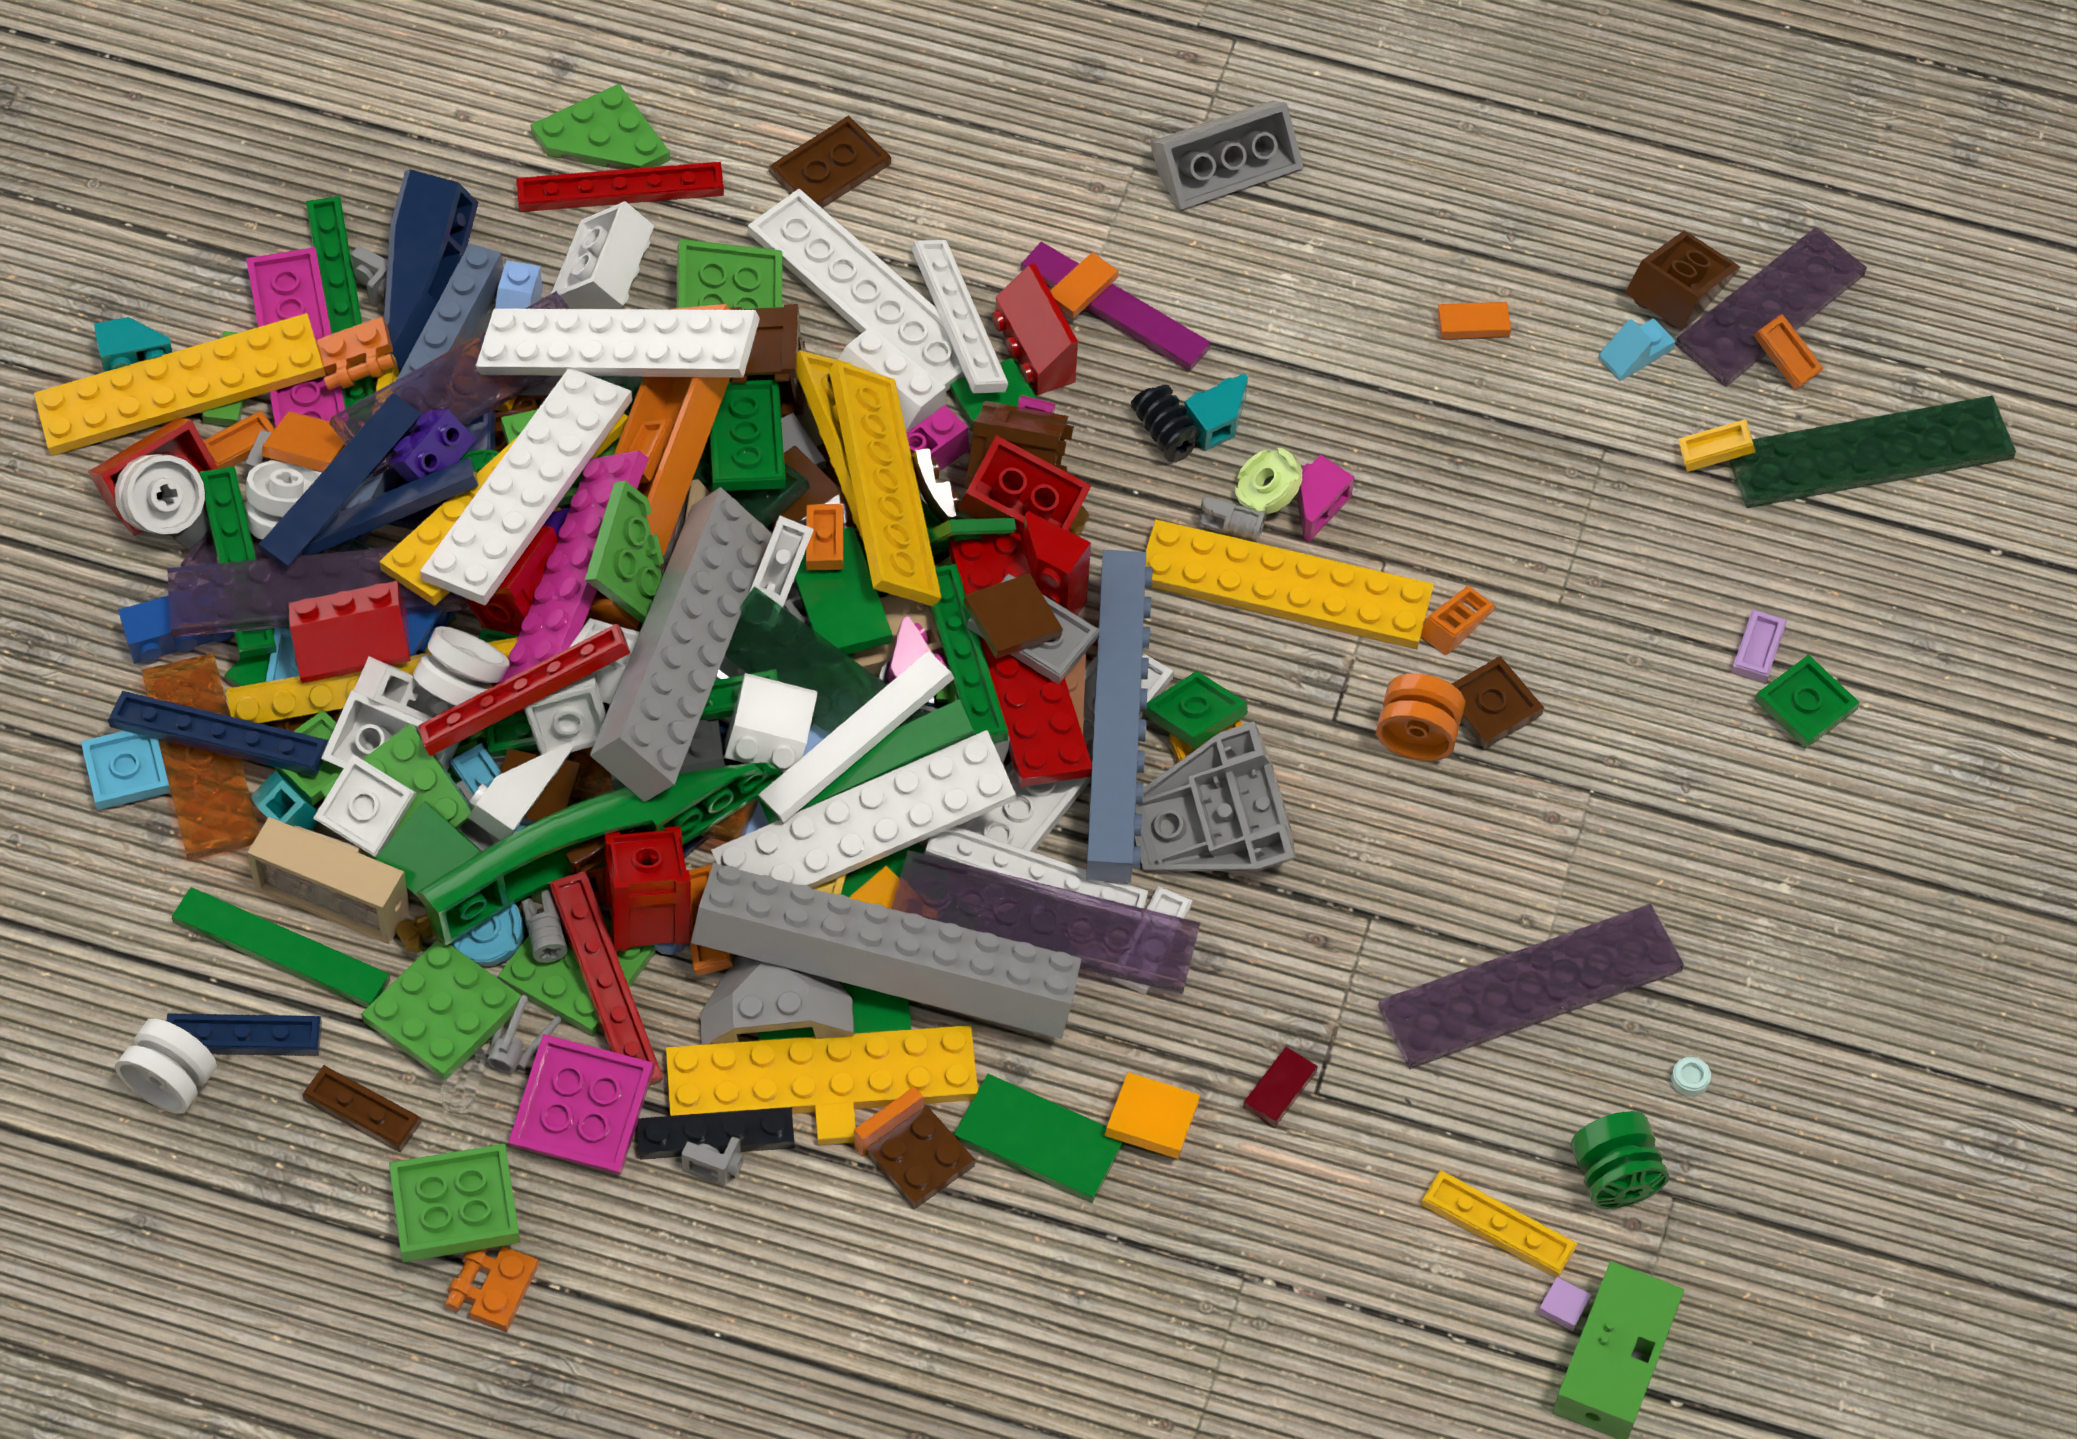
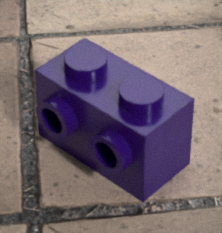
(431, 446)

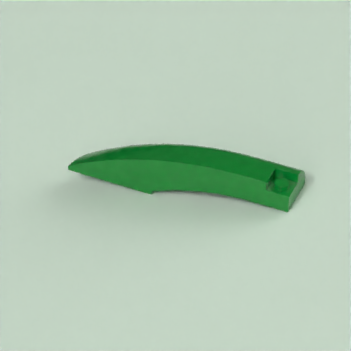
(536, 853)

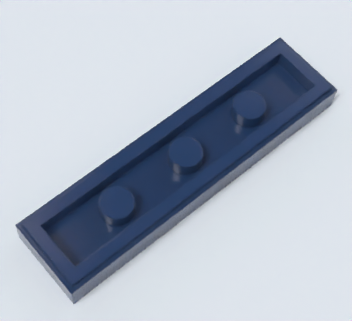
(253, 1033)

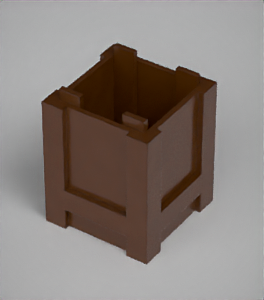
(775, 355)
(1029, 429)

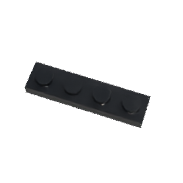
(755, 1128)

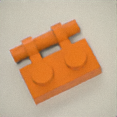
(353, 347)
(502, 1291)

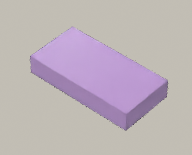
(1759, 646)

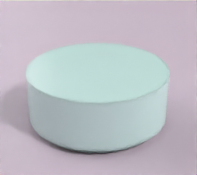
(1691, 1076)

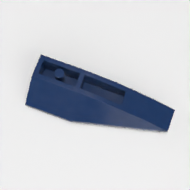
(425, 246)

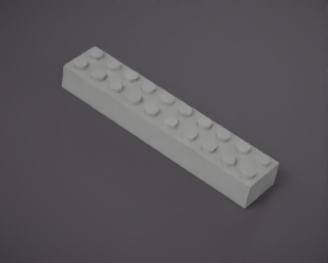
(681, 646)
(886, 950)

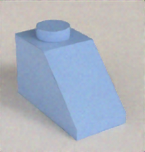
(519, 286)

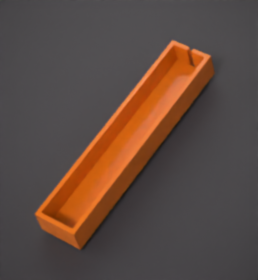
(692, 408)

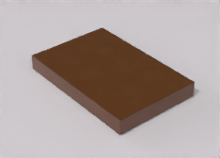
(831, 163)

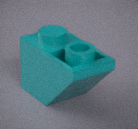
(128, 342)
(1218, 410)
(284, 803)

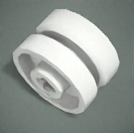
(272, 491)
(180, 500)
(459, 665)
(166, 1066)

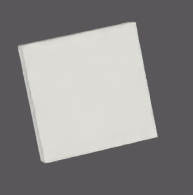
(568, 716)
(365, 805)

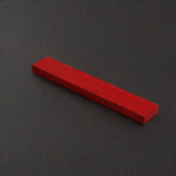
(621, 185)
(523, 689)
(601, 969)

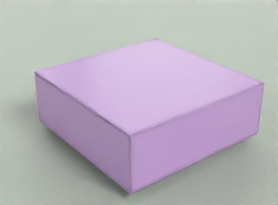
(1564, 1304)

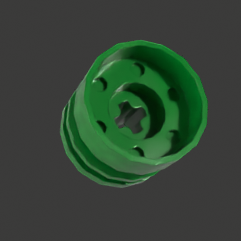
(1619, 1160)

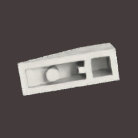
(782, 559)
(399, 690)
(513, 793)

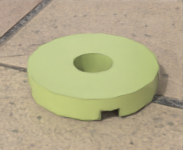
(1279, 491)

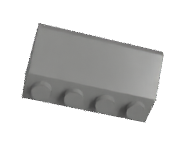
(1227, 154)

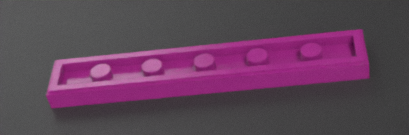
(1127, 312)

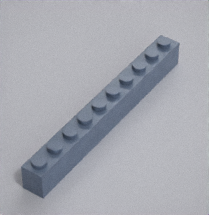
(450, 325)
(1116, 717)

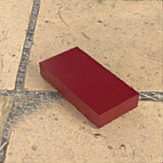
(1280, 1086)

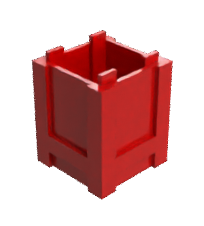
(516, 593)
(647, 888)

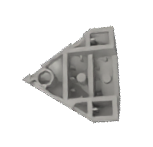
(771, 998)

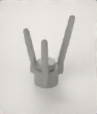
(506, 1051)

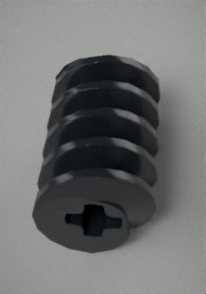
(1166, 421)

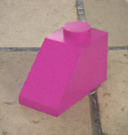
(1322, 494)

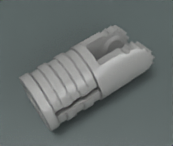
(1231, 519)
(545, 929)

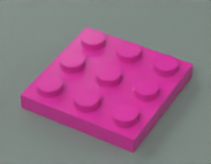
(581, 1104)

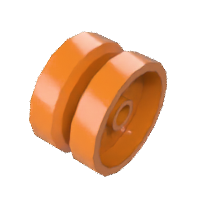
(1420, 717)

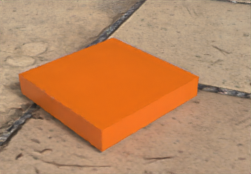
(303, 442)

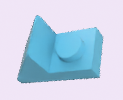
(1635, 348)

